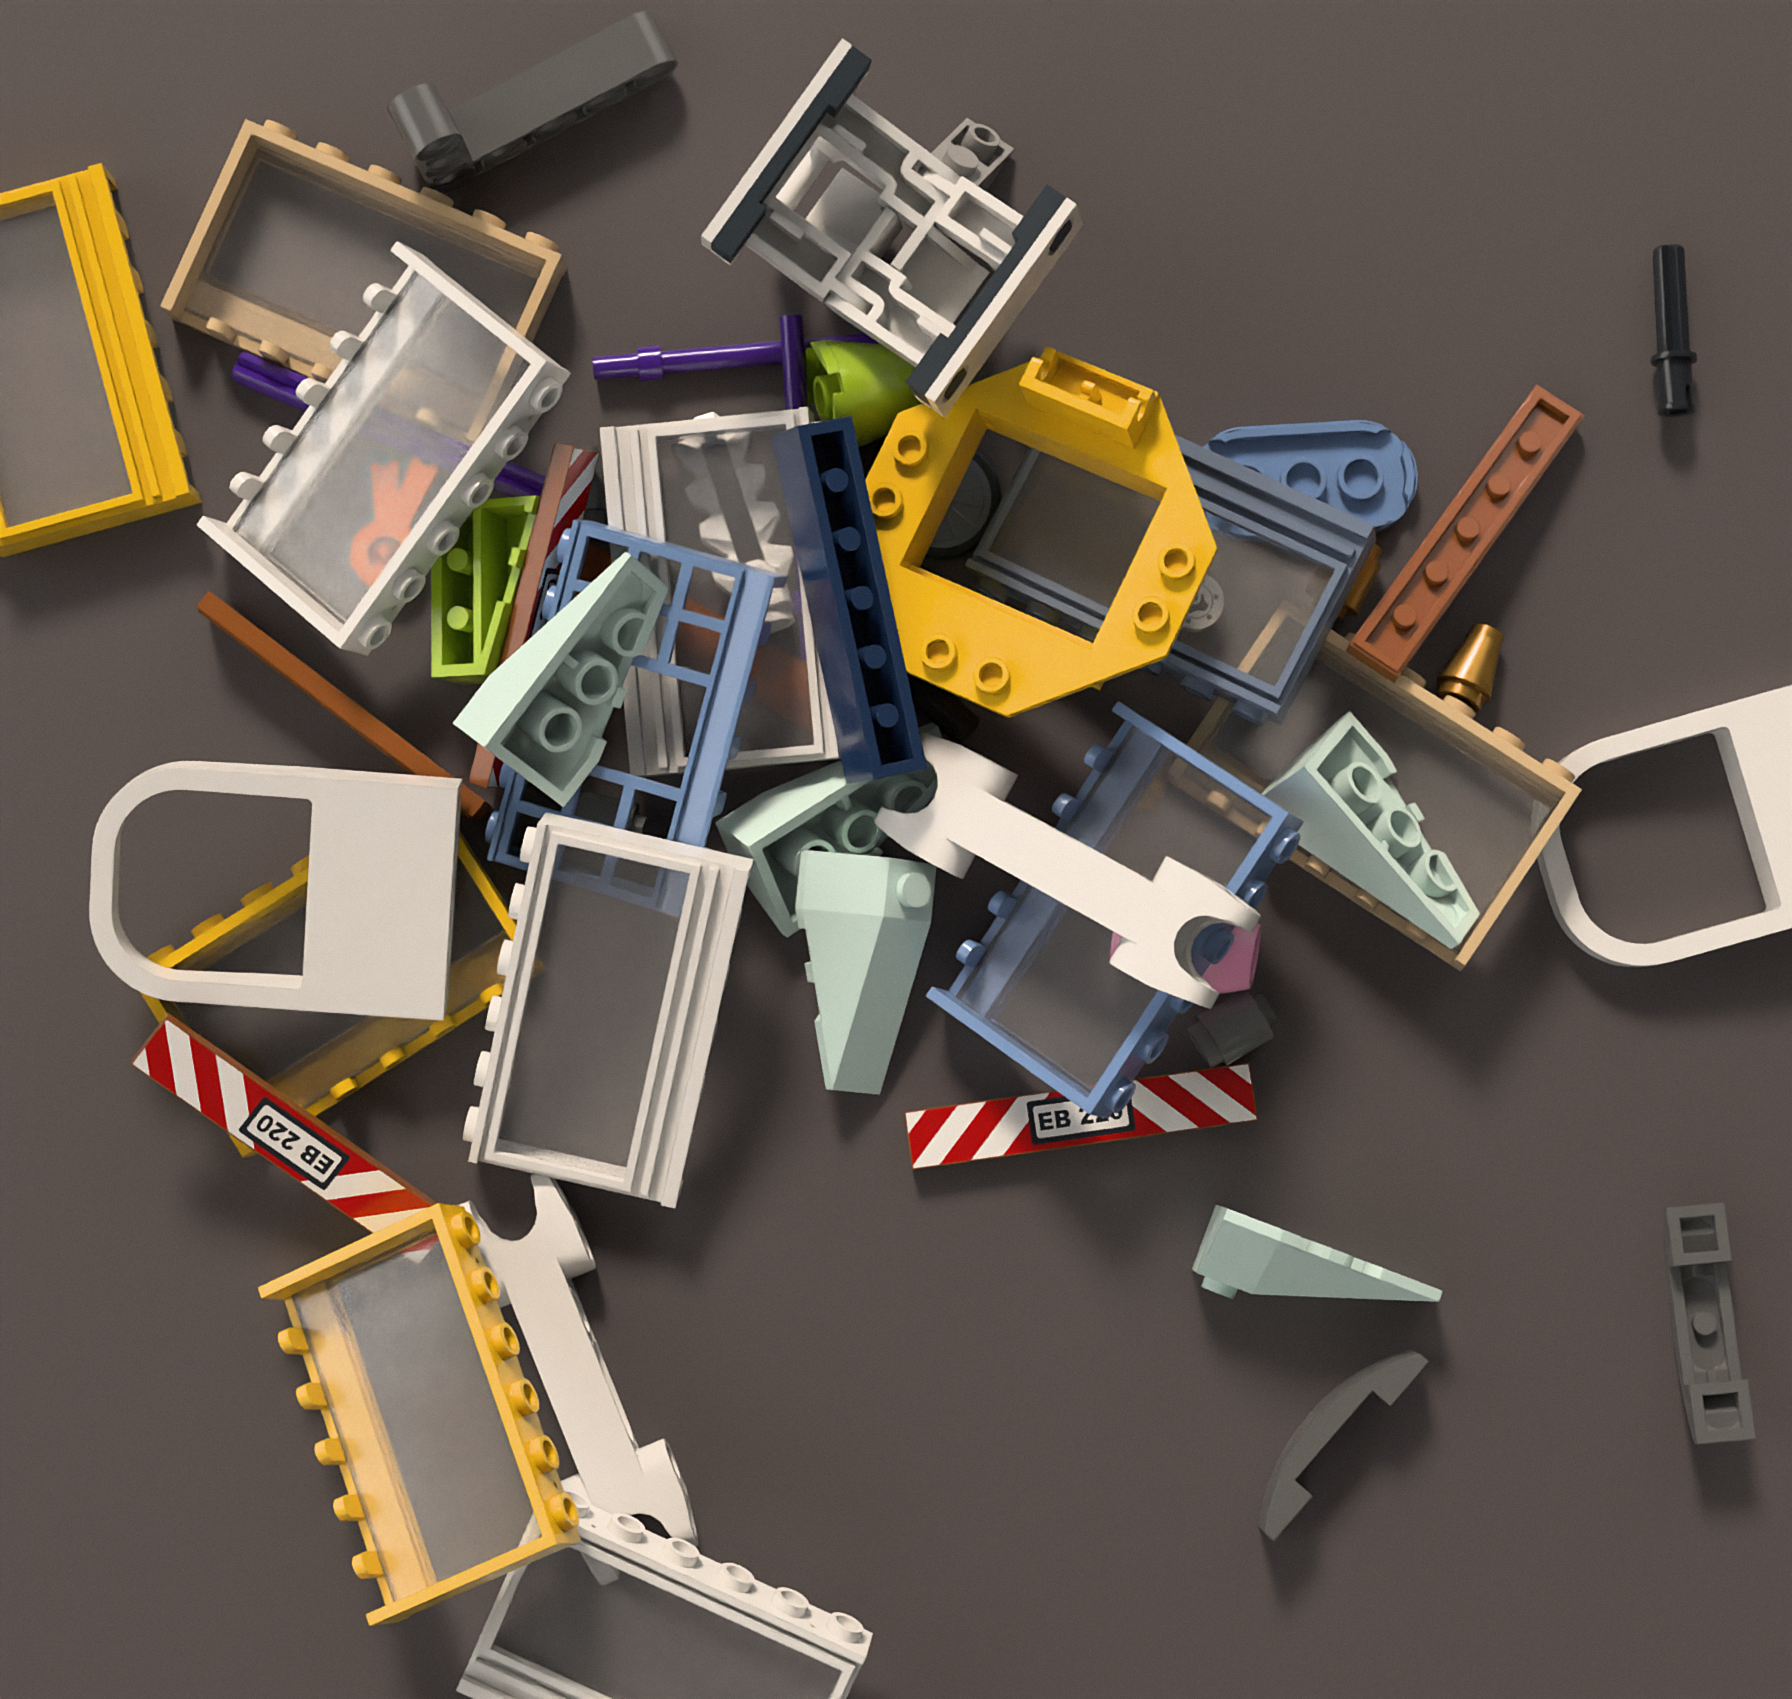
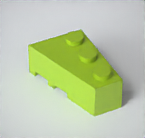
(477, 589)

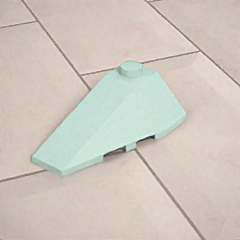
(557, 691)
(816, 815)
(1272, 1261)

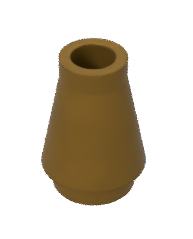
(1472, 668)

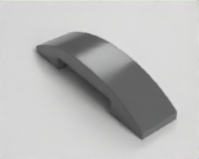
(1705, 1324)
(1383, 1378)

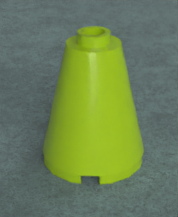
(858, 383)

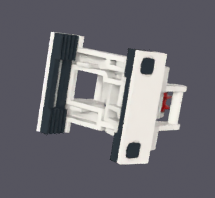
(852, 226)

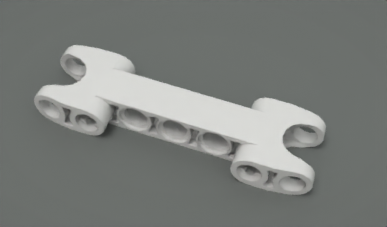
(1152, 916)
(538, 1283)

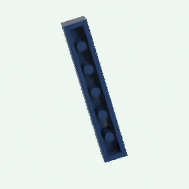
(848, 600)

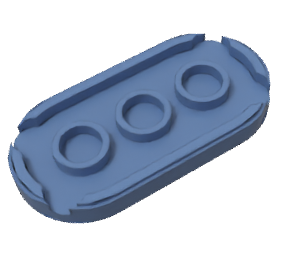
(1341, 463)

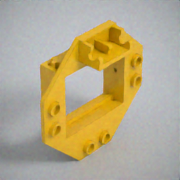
(1088, 421)

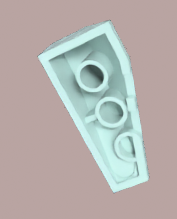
(1369, 833)
(864, 943)

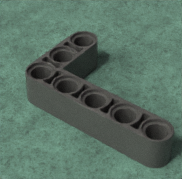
(531, 105)

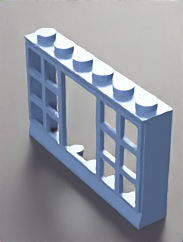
(726, 690)

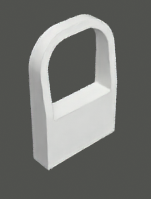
(1757, 758)
(374, 891)

